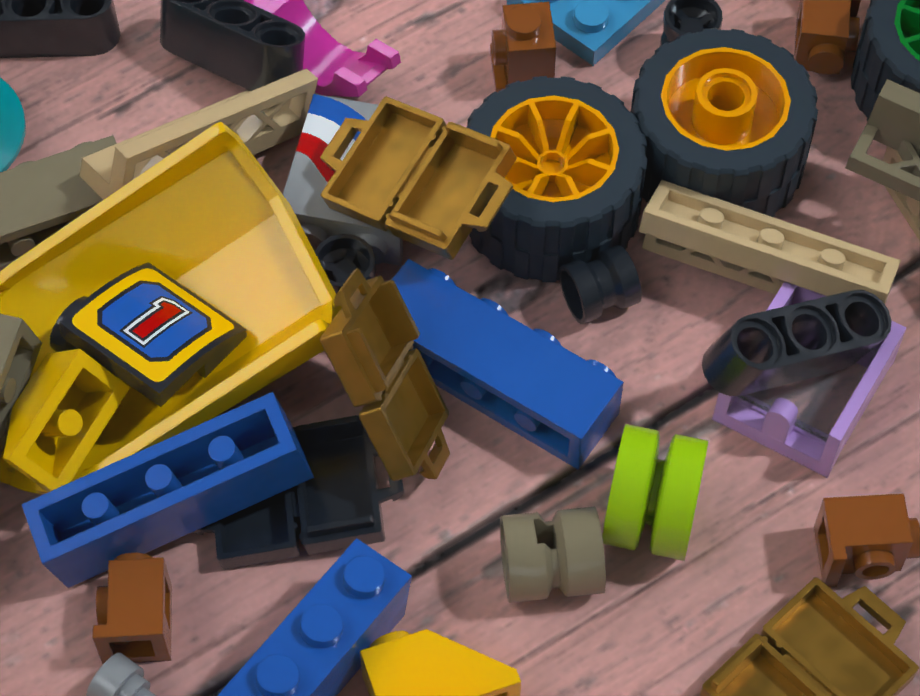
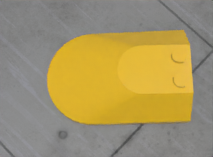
(218, 231)

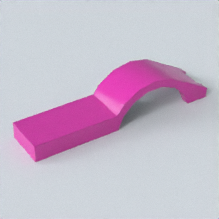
(336, 66)

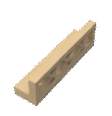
(257, 116)
(758, 246)

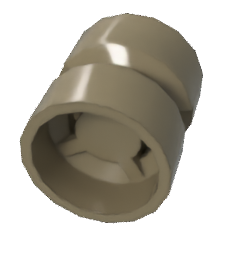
(552, 554)

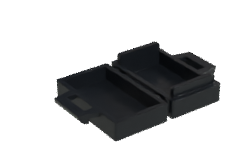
(332, 506)

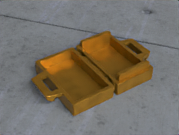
(417, 176)
(373, 361)
(819, 650)

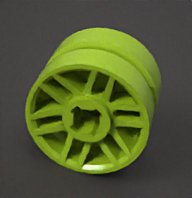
(654, 492)

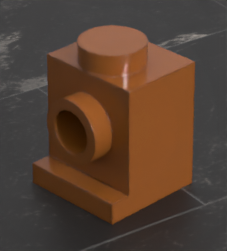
(825, 33)
(523, 45)
(864, 536)
(135, 610)

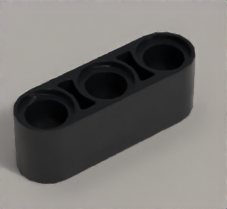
(57, 28)
(232, 40)
(796, 342)

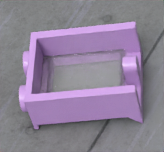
(814, 415)

